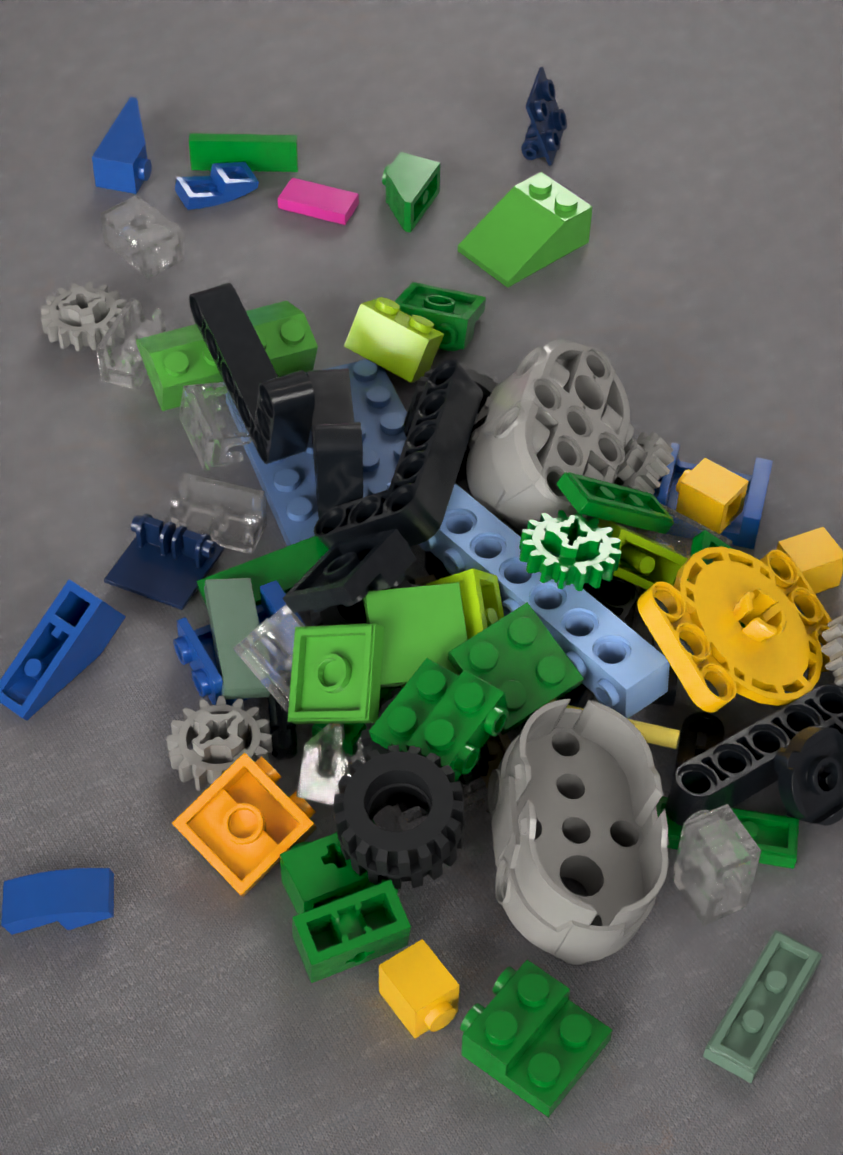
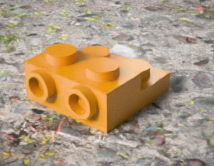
(246, 822)

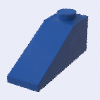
(122, 157)
(58, 649)

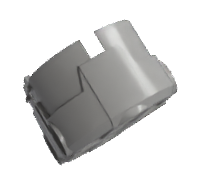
(543, 420)
(611, 798)

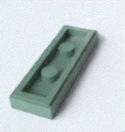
(231, 619)
(762, 1006)

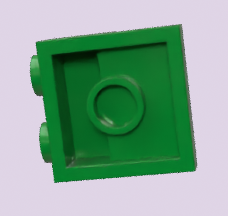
(449, 310)
(443, 716)
(533, 1037)

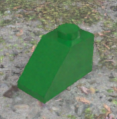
(411, 187)

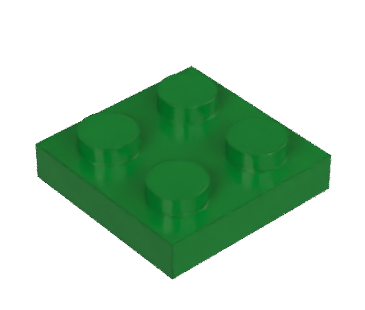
(519, 660)

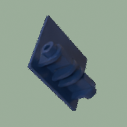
(546, 121)
(164, 561)

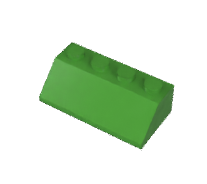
(183, 357)

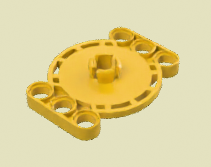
(750, 660)

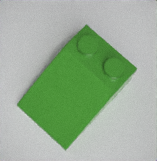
(528, 230)

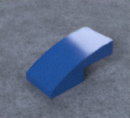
(223, 185)
(65, 896)

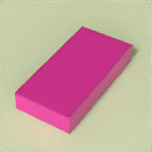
(318, 201)

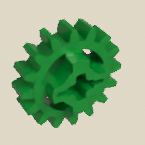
(570, 550)

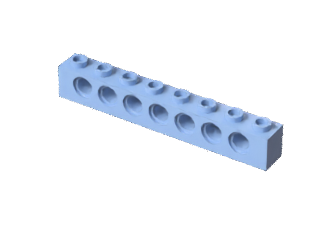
(607, 653)

